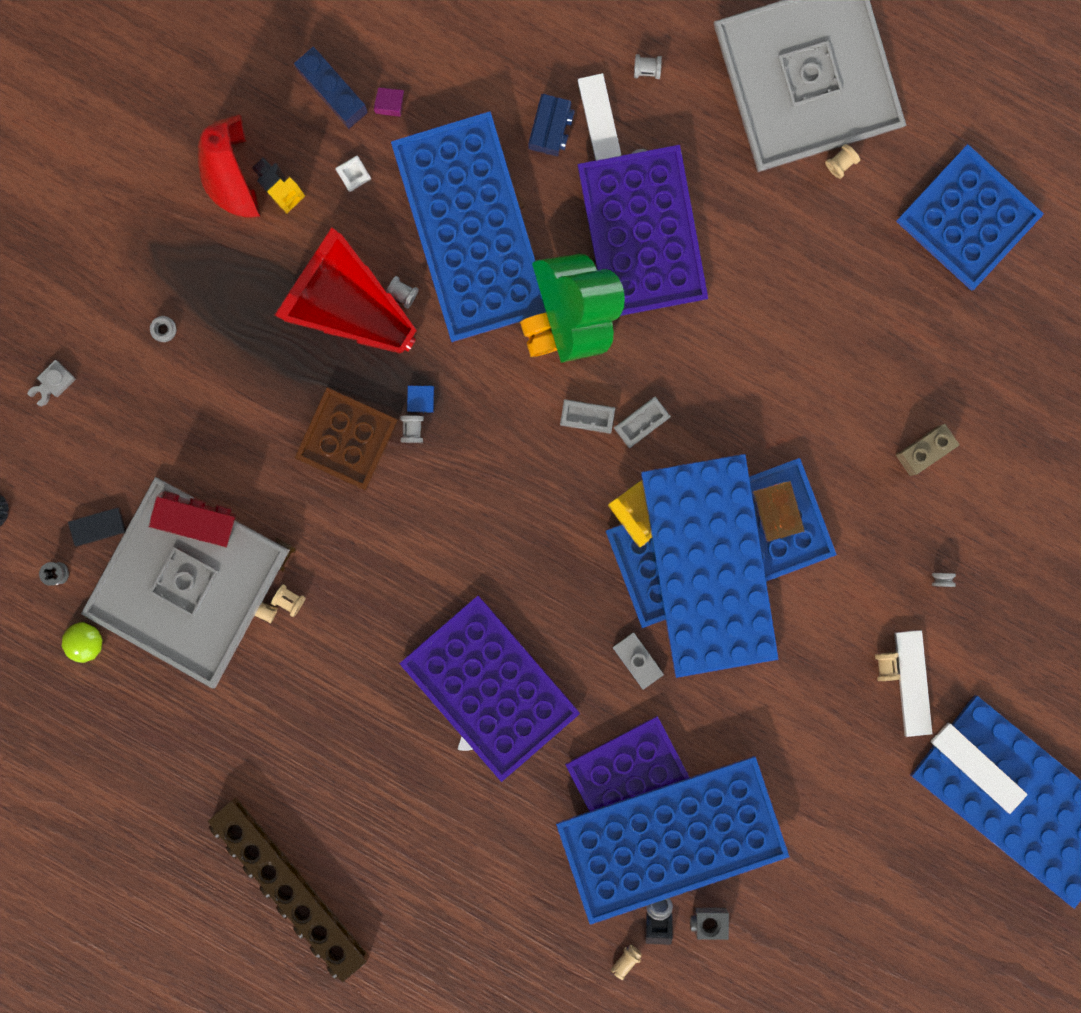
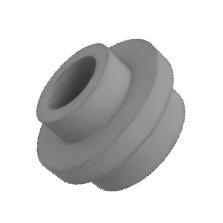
(155, 329)

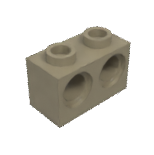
(927, 450)

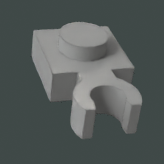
(54, 380)

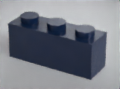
(331, 87)

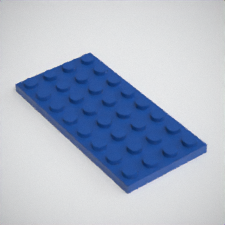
(470, 226)
(778, 556)
(709, 565)
(1044, 827)
(672, 840)

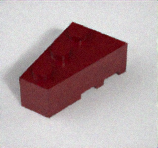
(192, 518)

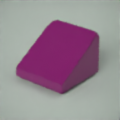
(389, 102)

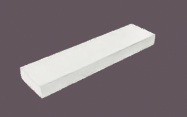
(599, 117)
(913, 683)
(978, 768)

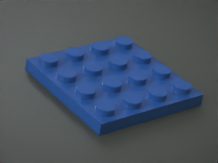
(969, 217)

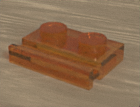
(778, 511)

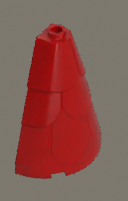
(220, 170)
(346, 300)

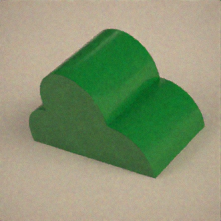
(579, 304)

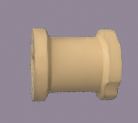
(842, 161)
(292, 607)
(887, 666)

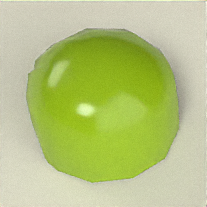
(81, 642)

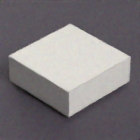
(353, 173)

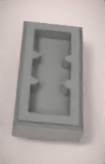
(587, 416)
(642, 422)
(638, 660)

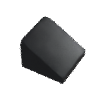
(659, 930)

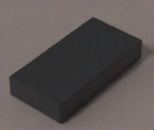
(97, 527)

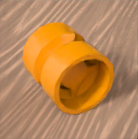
(540, 335)

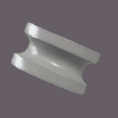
(944, 579)

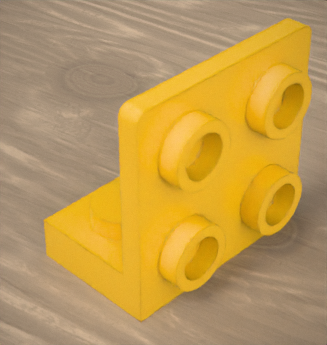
(632, 513)

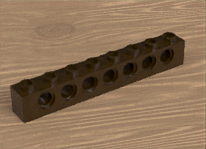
(303, 894)

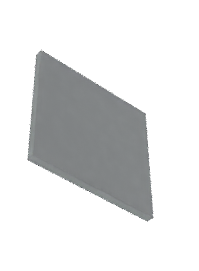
(808, 77)
(184, 594)

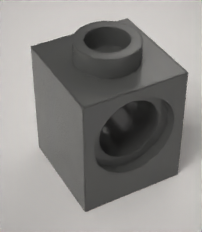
(718, 932)

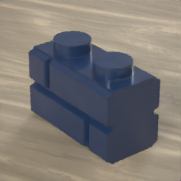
(550, 125)

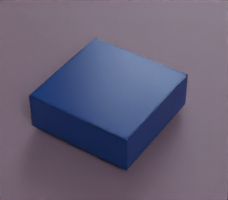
(420, 399)

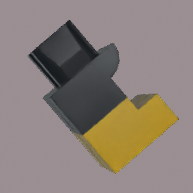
(273, 181)

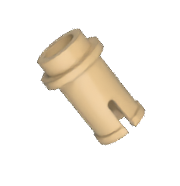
(266, 612)
(626, 961)

